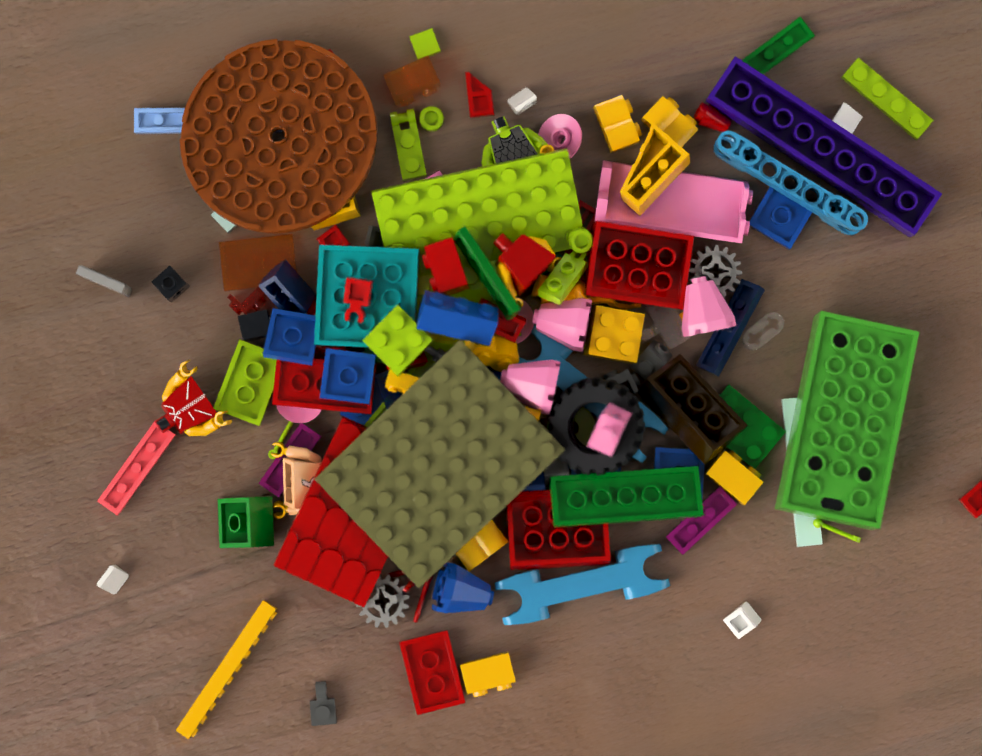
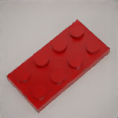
(301, 386)

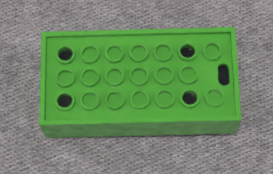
(847, 420)

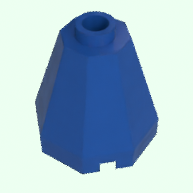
(460, 591)

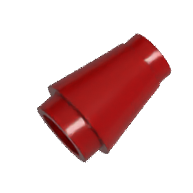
(710, 117)

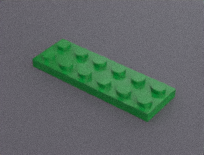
(626, 496)

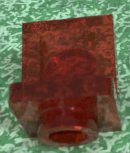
(252, 302)

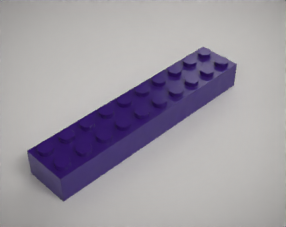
(823, 147)

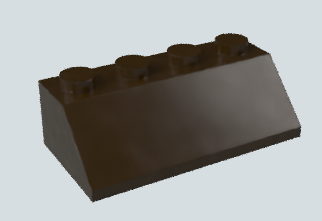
(692, 408)

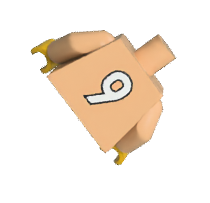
(298, 474)

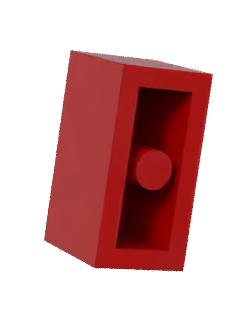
(446, 267)

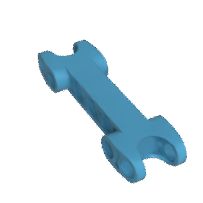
(842, 207)
(569, 375)
(540, 594)

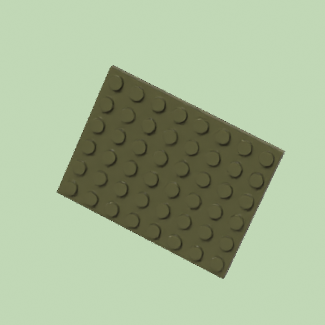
(439, 464)

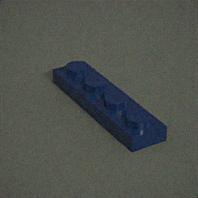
(724, 340)

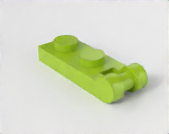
(408, 145)

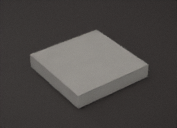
(104, 280)

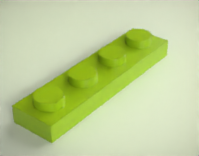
(887, 98)

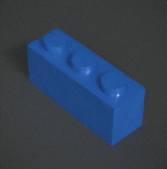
(457, 318)

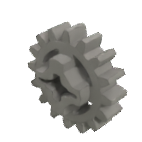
(701, 271)
(394, 598)

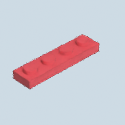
(136, 469)

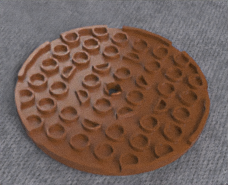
(287, 181)

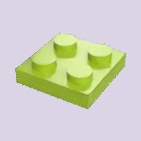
(397, 340)

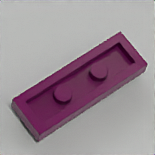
(273, 478)
(693, 529)

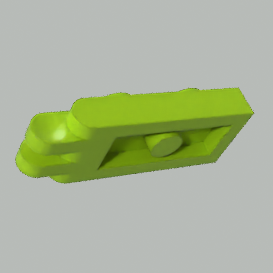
(564, 277)

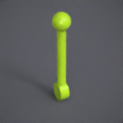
(281, 439)
(819, 523)

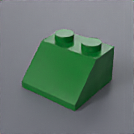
(245, 522)

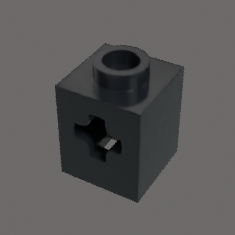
(170, 284)
(254, 325)

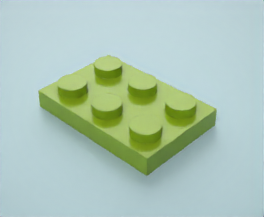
(247, 384)

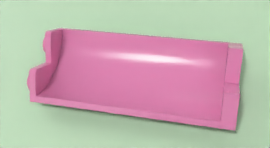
(688, 206)

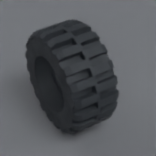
(595, 391)

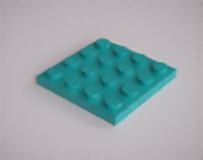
(394, 284)

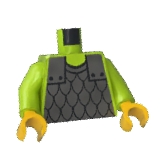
(512, 143)

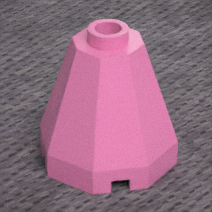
(705, 308)
(565, 322)
(532, 383)

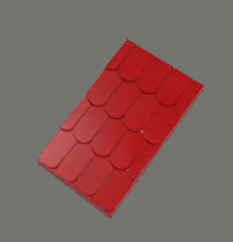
(326, 542)

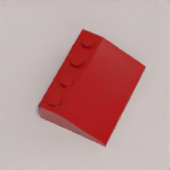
(638, 265)
(540, 545)

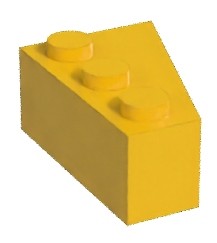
(654, 170)

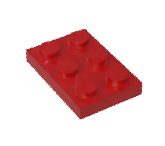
(432, 672)

